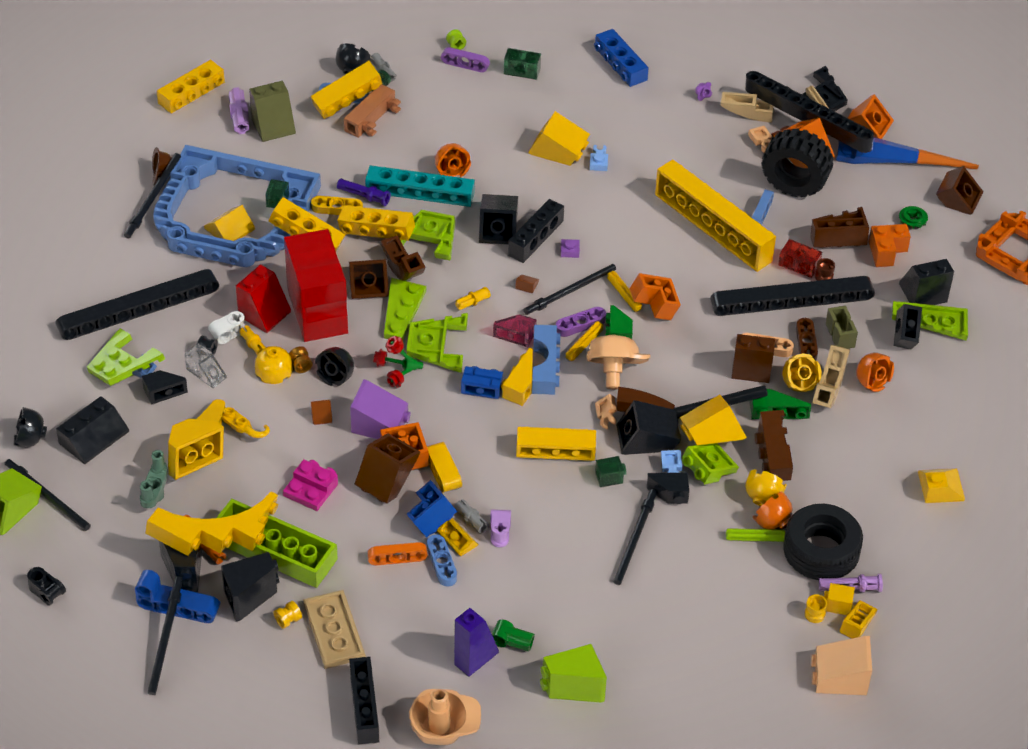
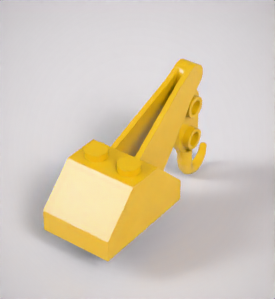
(200, 440)

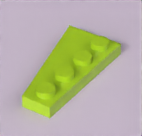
(402, 306)
(940, 319)

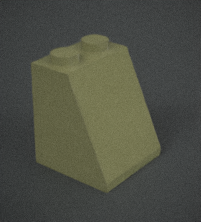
(271, 111)

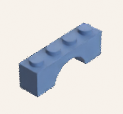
(544, 375)

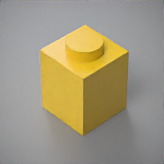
(839, 598)

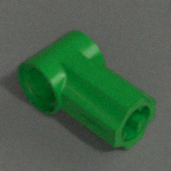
(506, 634)

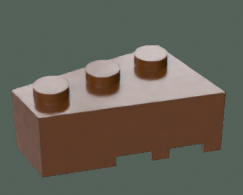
(840, 230)
(773, 445)

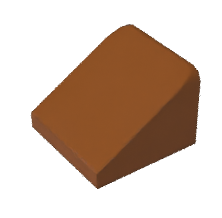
(526, 283)
(321, 412)

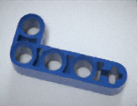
(192, 606)

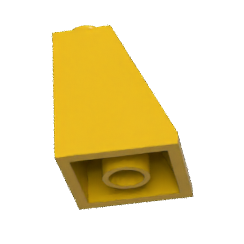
(560, 141)
(712, 423)

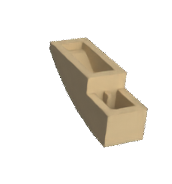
(747, 106)

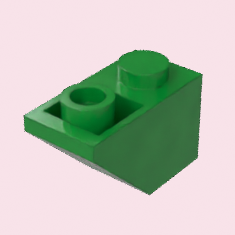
(619, 323)

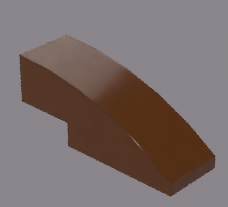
(628, 395)

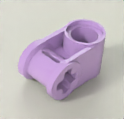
(500, 525)

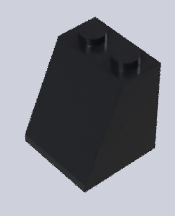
(497, 218)
(928, 282)
(648, 429)
(183, 566)
(249, 583)

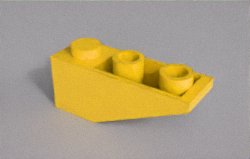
(519, 383)

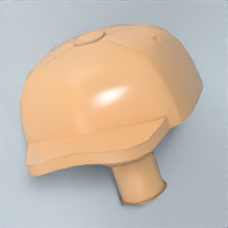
(613, 353)
(444, 716)

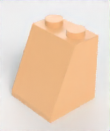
(843, 667)

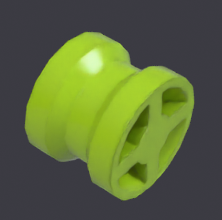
(456, 39)

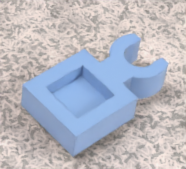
(599, 159)
(671, 461)

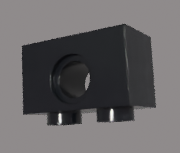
(907, 326)

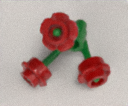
(395, 346)

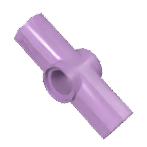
(239, 110)

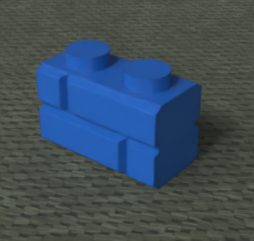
(481, 382)

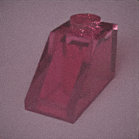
(515, 329)

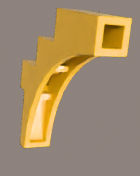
(216, 533)

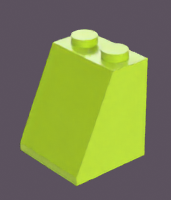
(17, 498)
(574, 675)

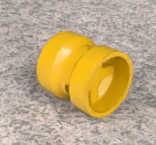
(816, 608)
(286, 615)

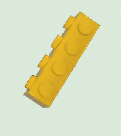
(346, 90)
(560, 443)

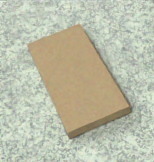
(333, 628)

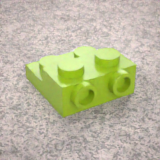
(708, 462)

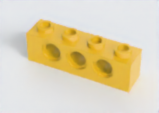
(190, 86)
(298, 221)
(376, 222)

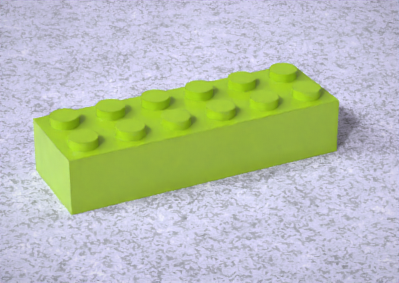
(295, 550)

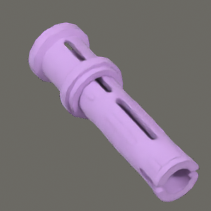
(864, 582)

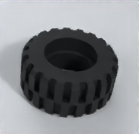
(805, 148)

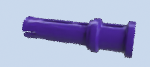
(370, 193)

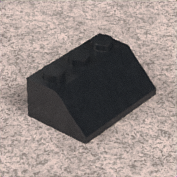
(92, 430)

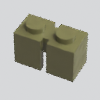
(841, 327)

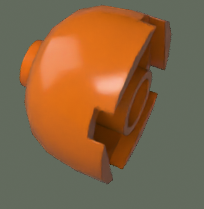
(452, 160)
(875, 371)
(774, 512)

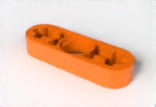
(410, 553)

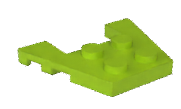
(436, 229)
(428, 339)
(115, 365)

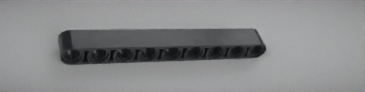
(807, 109)
(792, 295)
(137, 304)

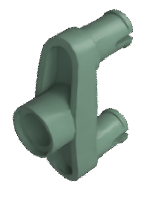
(153, 487)

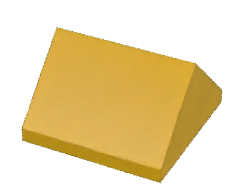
(231, 224)

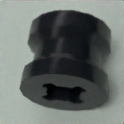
(209, 344)

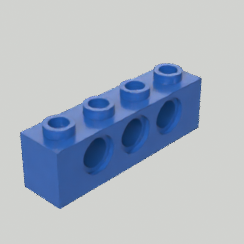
(621, 57)

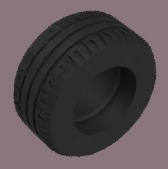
(823, 521)

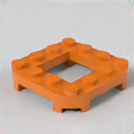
(989, 244)

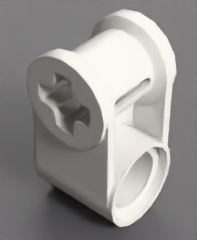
(227, 328)

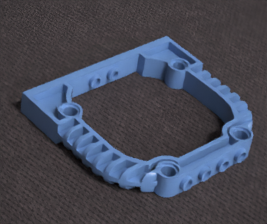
(200, 163)

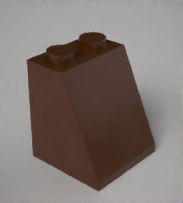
(753, 358)
(386, 467)

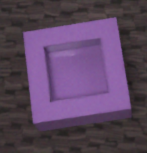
(570, 248)

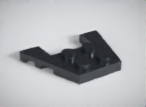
(829, 90)

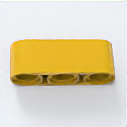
(443, 467)

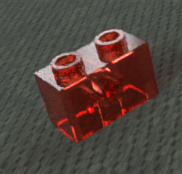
(799, 258)

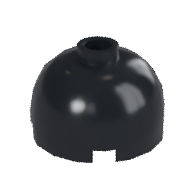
(350, 58)
(334, 366)
(29, 428)

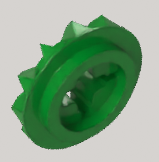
(913, 211)

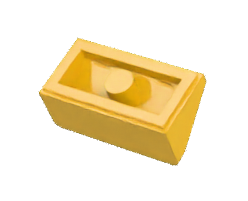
(457, 537)

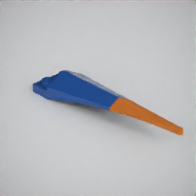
(891, 152)

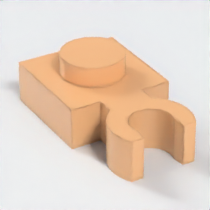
(761, 137)
(605, 409)

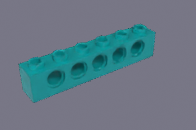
(422, 185)

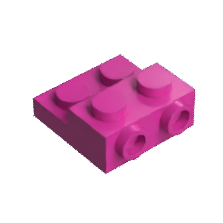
(311, 484)

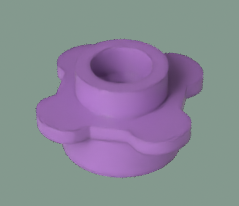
(703, 90)

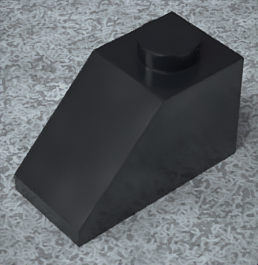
(163, 386)
(670, 487)

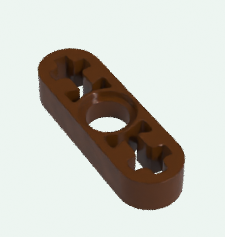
(809, 334)

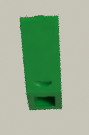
(792, 407)

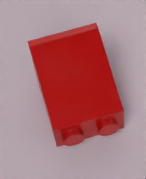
(262, 299)

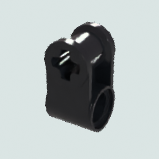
(46, 587)

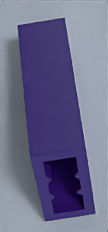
(472, 642)

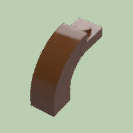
(402, 264)

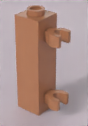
(365, 114)

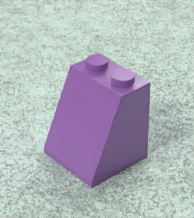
(376, 410)

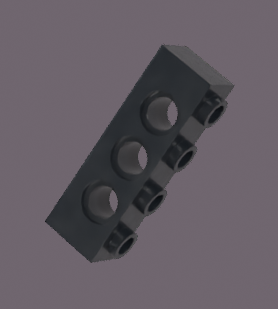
(536, 230)
(364, 700)

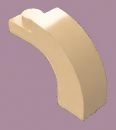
(832, 377)

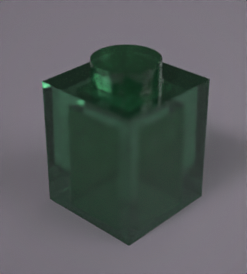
(275, 192)
(610, 471)

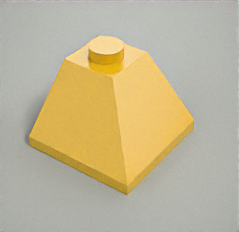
(941, 485)

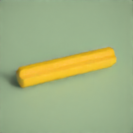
(623, 290)
(584, 341)

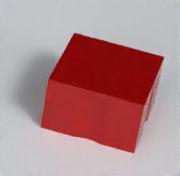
(316, 285)

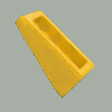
(857, 621)

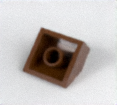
(959, 191)
(368, 278)

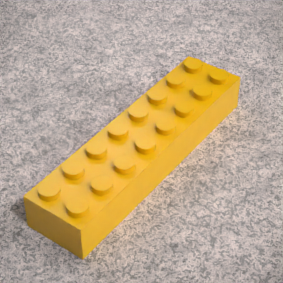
(715, 215)

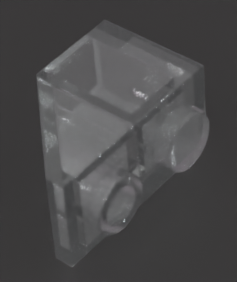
(204, 366)

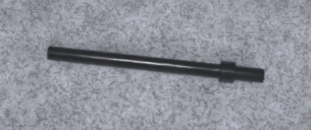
(136, 220)
(542, 303)
(51, 497)
(646, 507)
(173, 598)

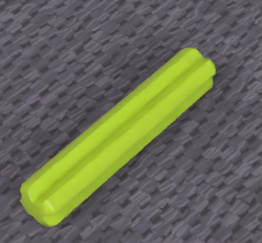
(755, 534)

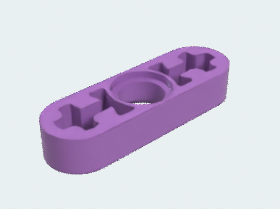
(450, 55)
(568, 325)

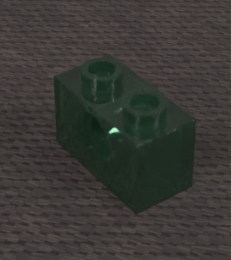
(522, 63)

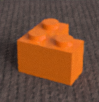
(887, 241)
(658, 293)
(413, 436)

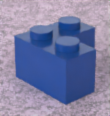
(432, 510)

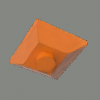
(872, 116)

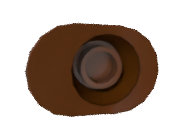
(159, 163)

